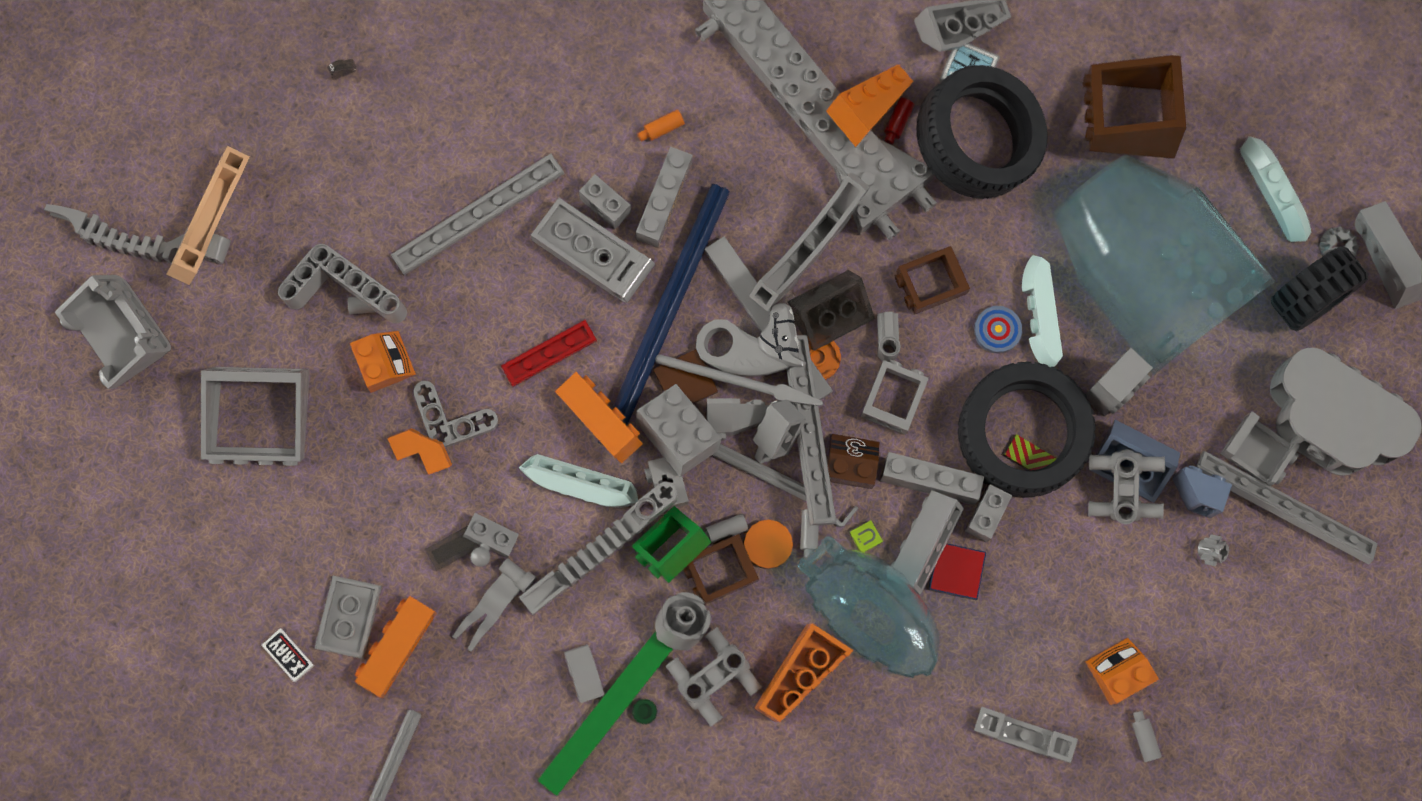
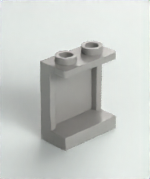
(1260, 451)

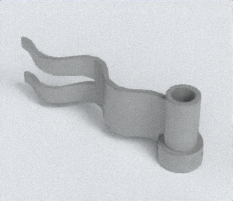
(496, 599)

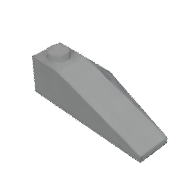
(959, 23)
(731, 417)

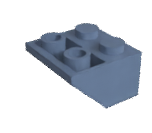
(1202, 492)

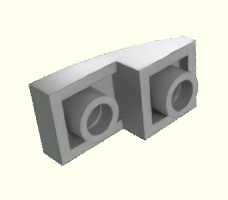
(584, 673)

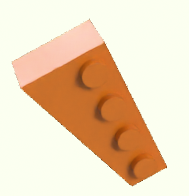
(865, 104)
(802, 670)

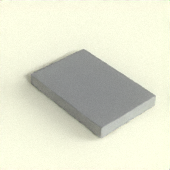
(348, 617)

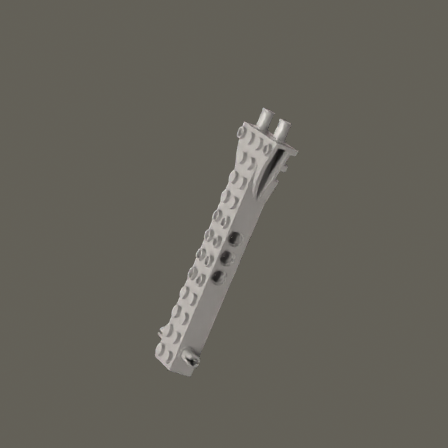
(806, 96)

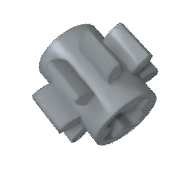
(1213, 550)

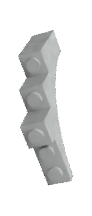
(811, 244)

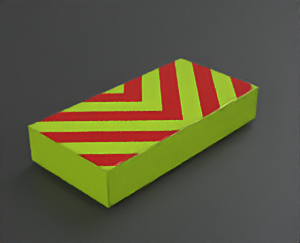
(1028, 454)

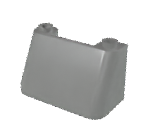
(115, 327)

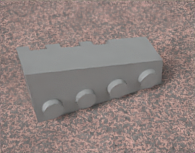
(1391, 253)

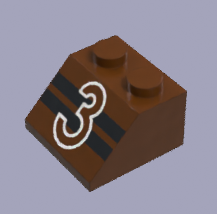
(853, 461)

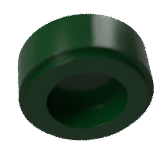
(644, 711)

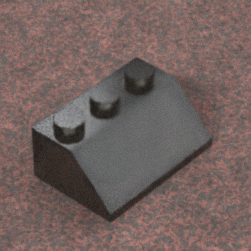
(832, 309)

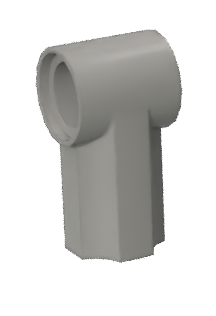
(888, 335)

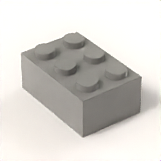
(1119, 383)
(678, 430)

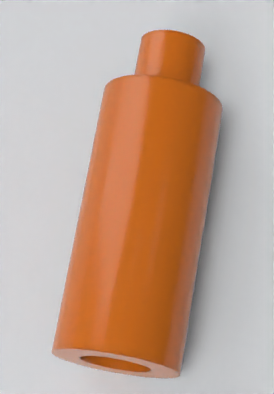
(661, 126)

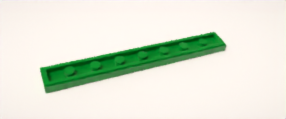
(604, 715)

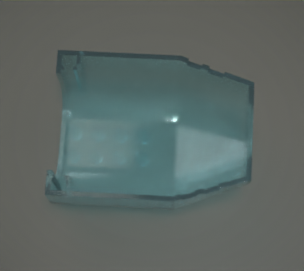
(1157, 257)

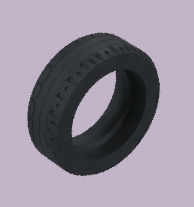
(1018, 109)
(1063, 393)

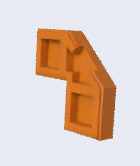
(430, 450)

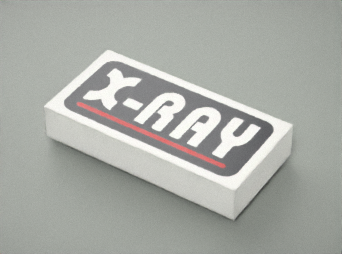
(288, 655)

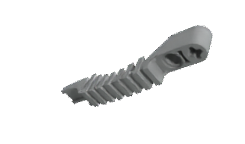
(97, 232)
(567, 575)

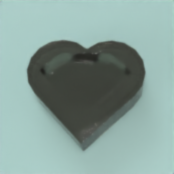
(341, 68)

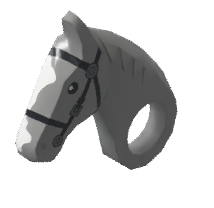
(753, 356)

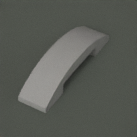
(1025, 735)

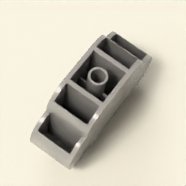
(1340, 414)

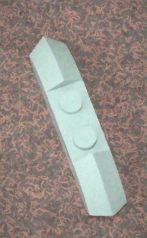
(1276, 189)
(1038, 283)
(579, 482)

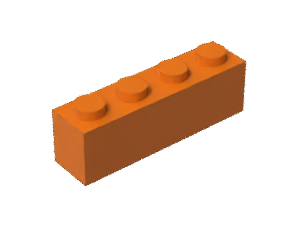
(599, 417)
(395, 647)

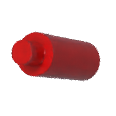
(898, 120)

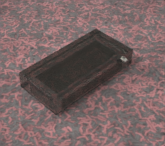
(450, 549)

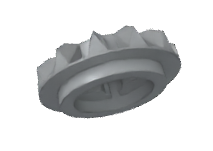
(1330, 238)

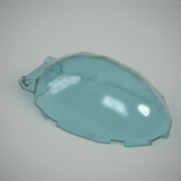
(872, 608)

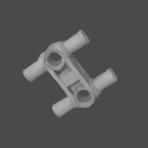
(1126, 486)
(714, 676)

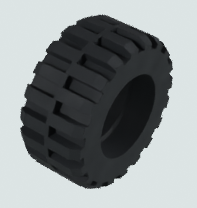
(1319, 288)

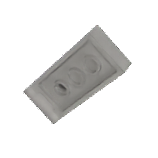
(581, 245)

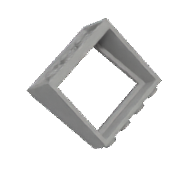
(210, 401)

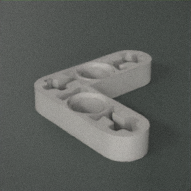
(450, 427)

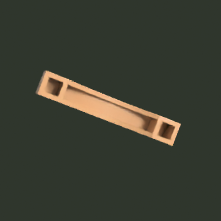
(207, 216)

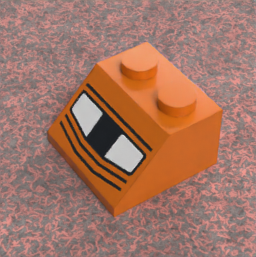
(382, 359)
(1121, 671)

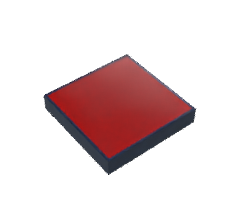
(958, 572)

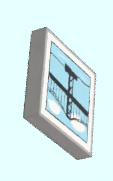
(968, 56)

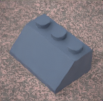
(1124, 437)

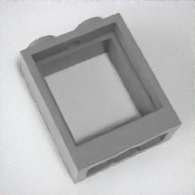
(884, 418)

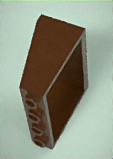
(1143, 139)

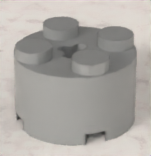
(682, 621)

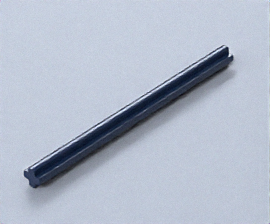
(670, 301)

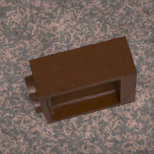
(954, 272)
(745, 563)

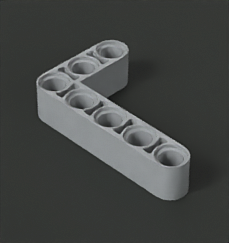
(329, 268)

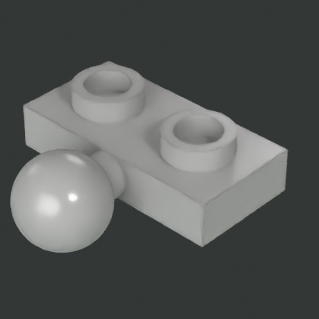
(490, 537)

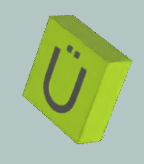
(866, 536)

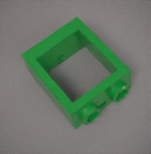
(680, 555)

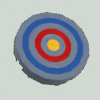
(998, 329)

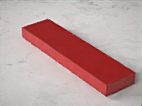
(548, 353)

